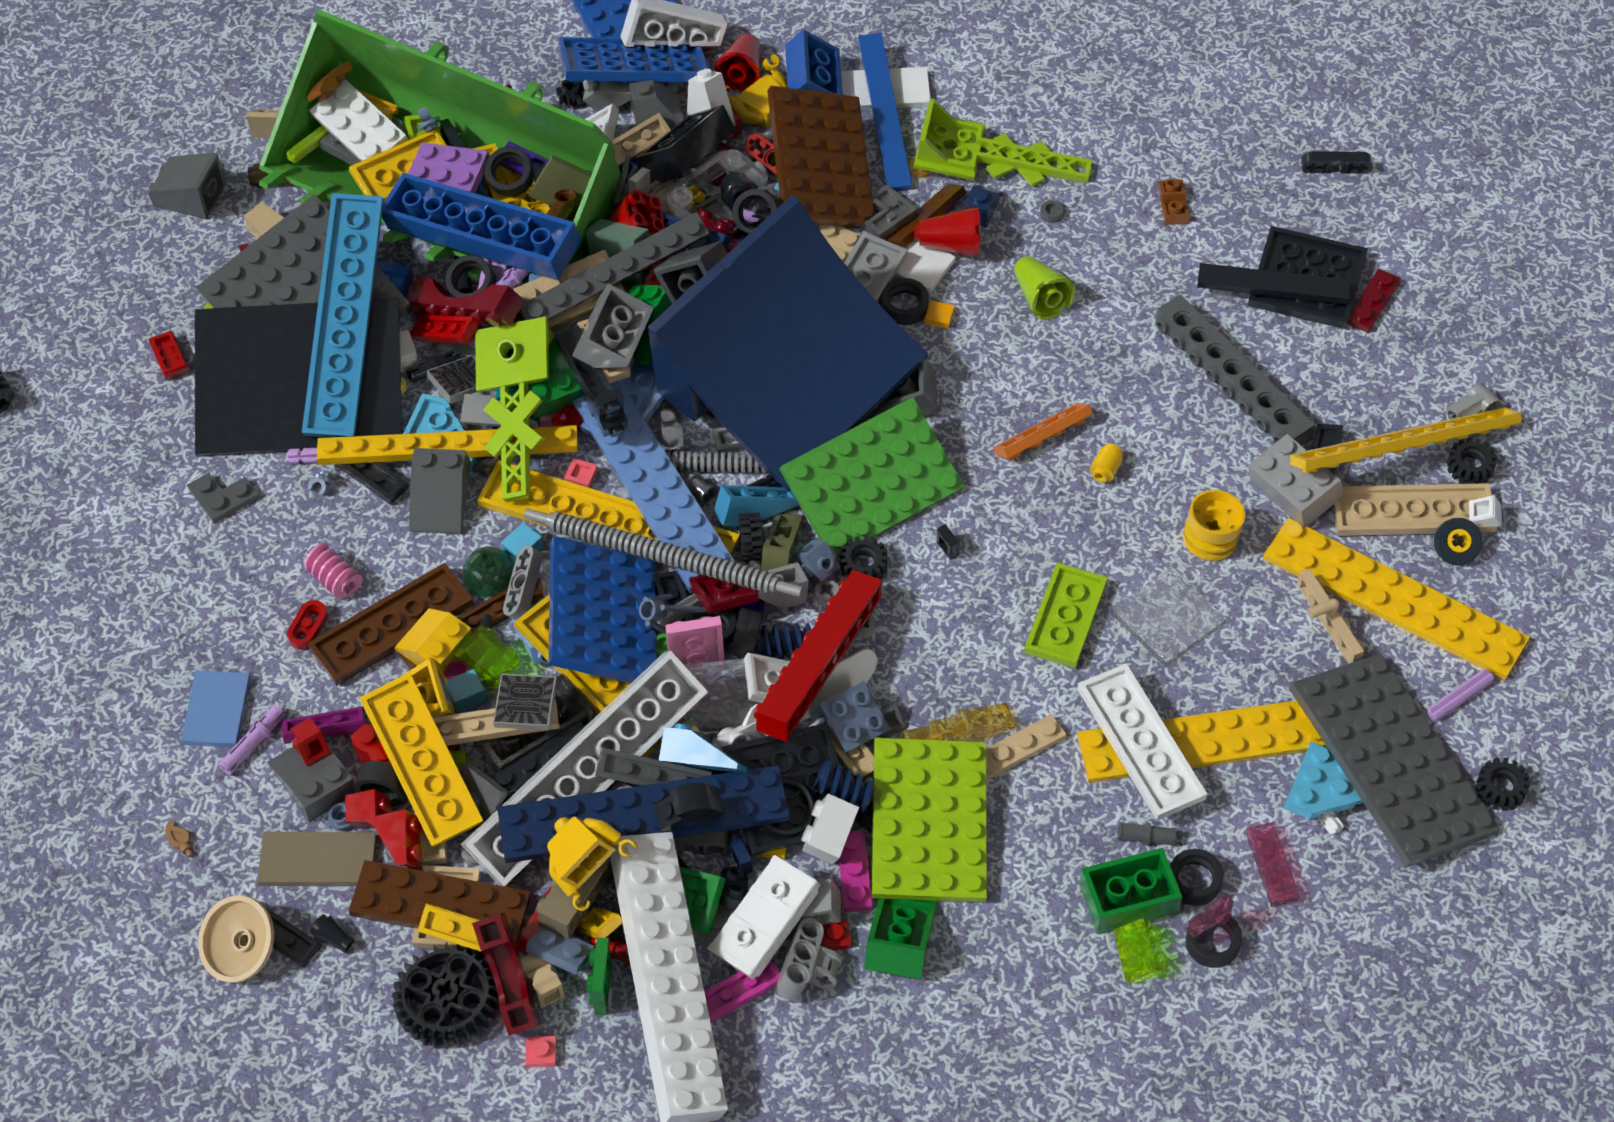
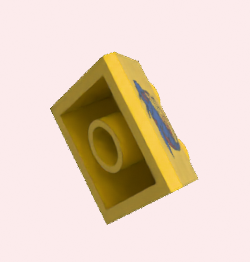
(433, 687)

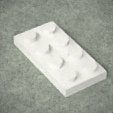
(357, 122)

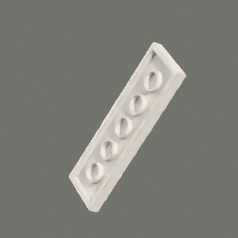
(1142, 742)

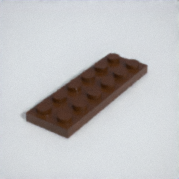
(382, 626)
(400, 895)

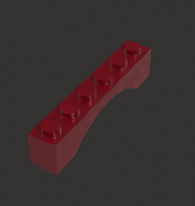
(492, 305)

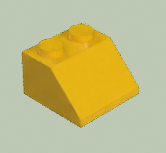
(434, 636)

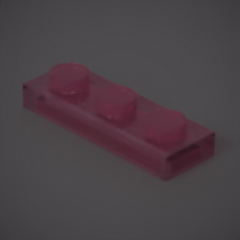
(1272, 864)

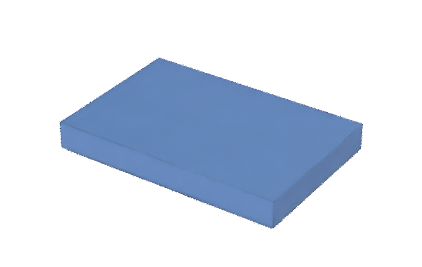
(215, 709)

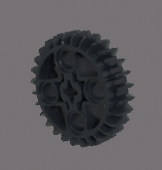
(449, 1005)

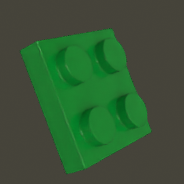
(599, 982)

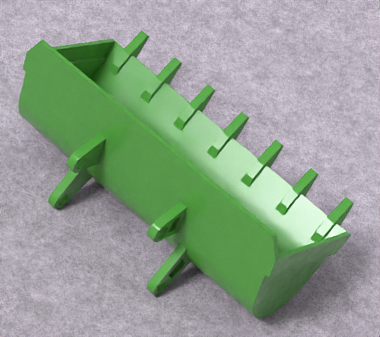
(416, 80)

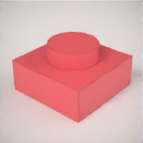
(581, 473)
(541, 1051)

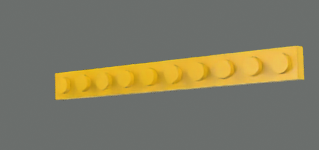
(1400, 440)
(401, 446)

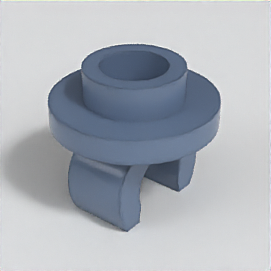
(428, 122)
(321, 477)

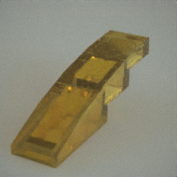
(967, 725)

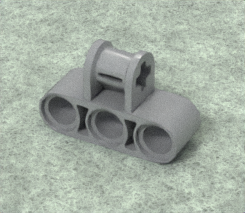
(807, 961)

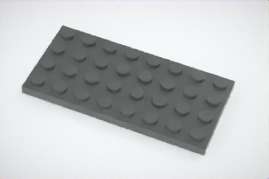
(1394, 760)

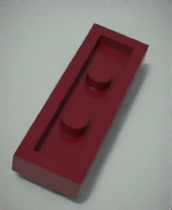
(1373, 300)

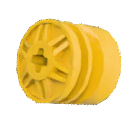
(1213, 525)

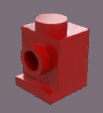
(309, 742)

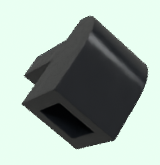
(689, 803)

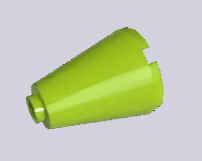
(1043, 287)

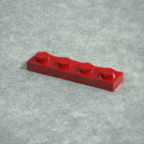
(444, 329)

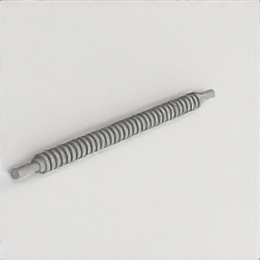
(730, 462)
(664, 552)

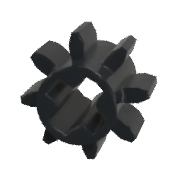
(570, 93)

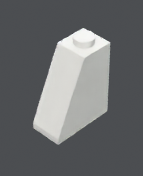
(707, 91)

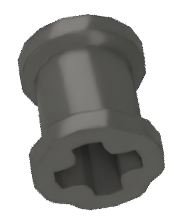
(700, 489)

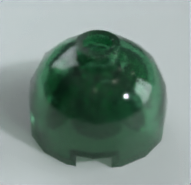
(487, 571)

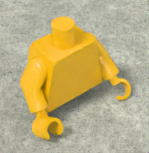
(753, 102)
(580, 850)

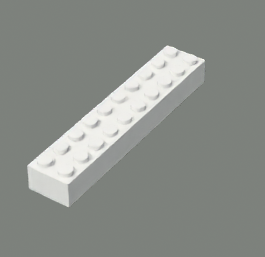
(625, 725)
(668, 981)

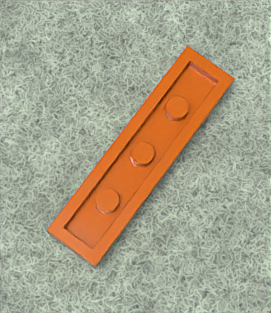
(1049, 427)

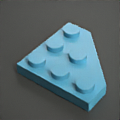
(433, 415)
(1320, 786)

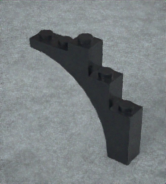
(600, 397)

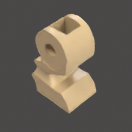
(544, 980)

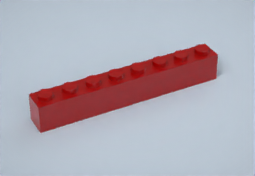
(818, 655)

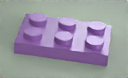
(450, 165)

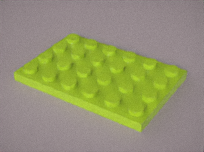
(929, 820)

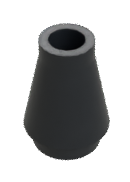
(330, 932)

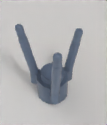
(654, 610)

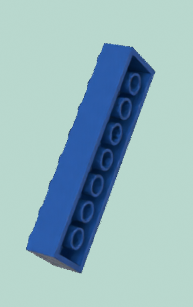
(481, 225)

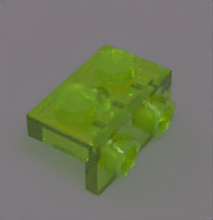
(1141, 951)

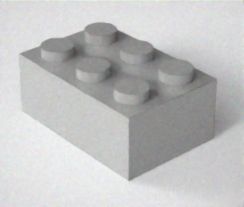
(1295, 492)

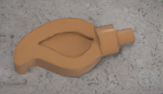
(178, 838)

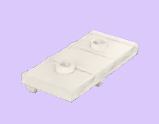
(765, 917)

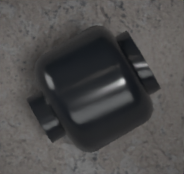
(733, 186)

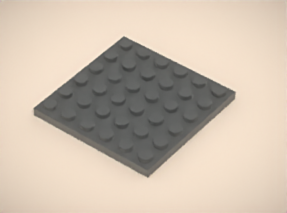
(284, 265)

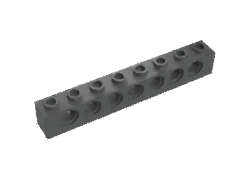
(1232, 371)

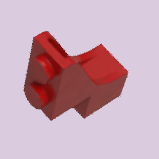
(397, 829)

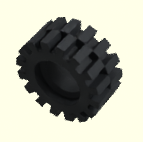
(1476, 450)
(751, 536)
(864, 547)
(1501, 798)

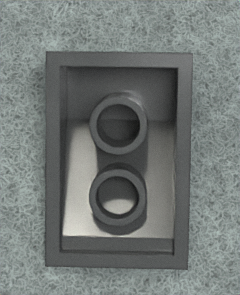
(919, 385)
(438, 490)
(313, 786)

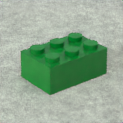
(1130, 890)

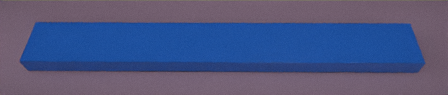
(884, 112)

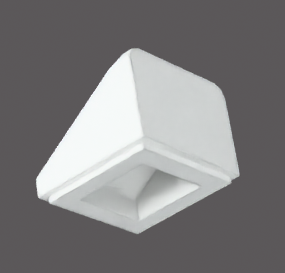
(1485, 511)

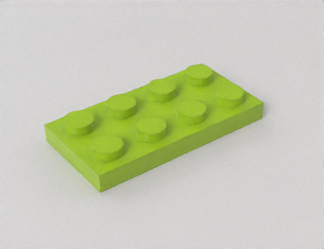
(1065, 615)

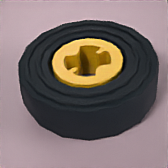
(1455, 554)

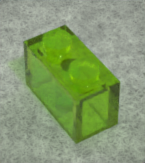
(488, 656)

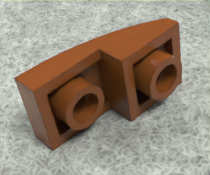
(329, 82)
(1173, 201)

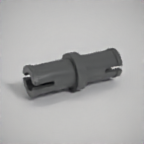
(1146, 833)

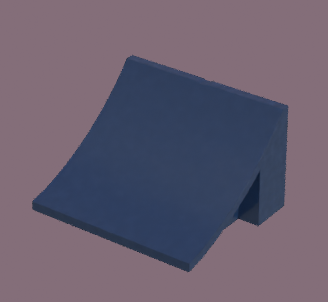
(780, 343)

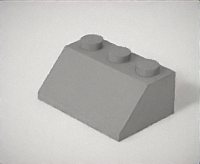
(613, 329)

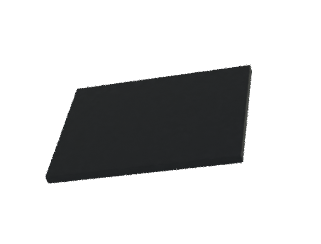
(256, 377)

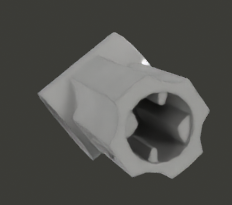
(1477, 400)

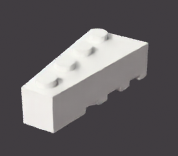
(671, 25)

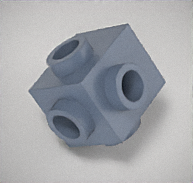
(817, 561)

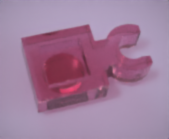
(1216, 913)

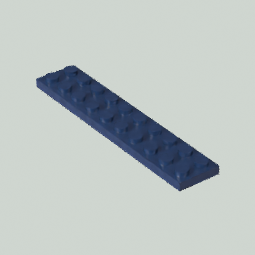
(747, 798)

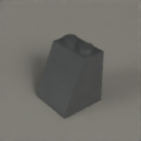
(189, 184)
(688, 267)

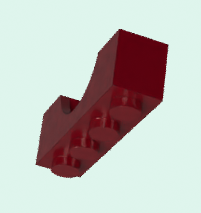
(508, 973)

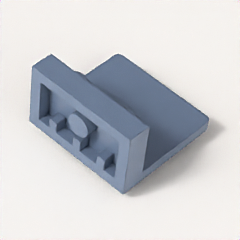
(852, 717)

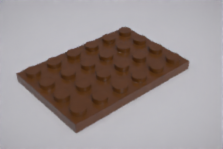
(821, 154)

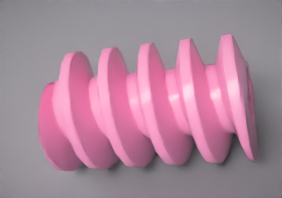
(332, 571)

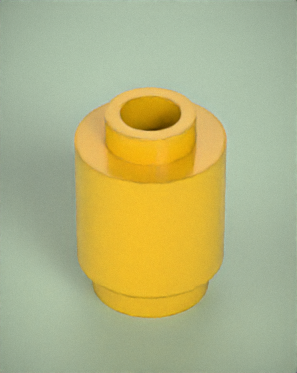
(1106, 463)

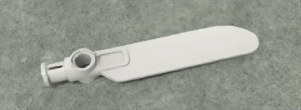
(847, 674)

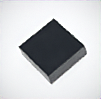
(948, 542)

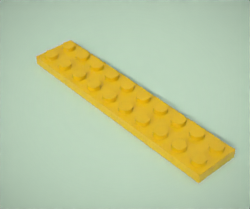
(554, 494)
(1398, 598)
(1214, 738)

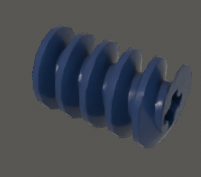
(783, 640)
(844, 784)

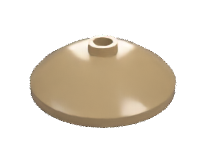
(224, 938)

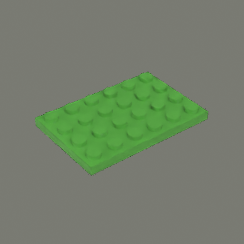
(872, 476)

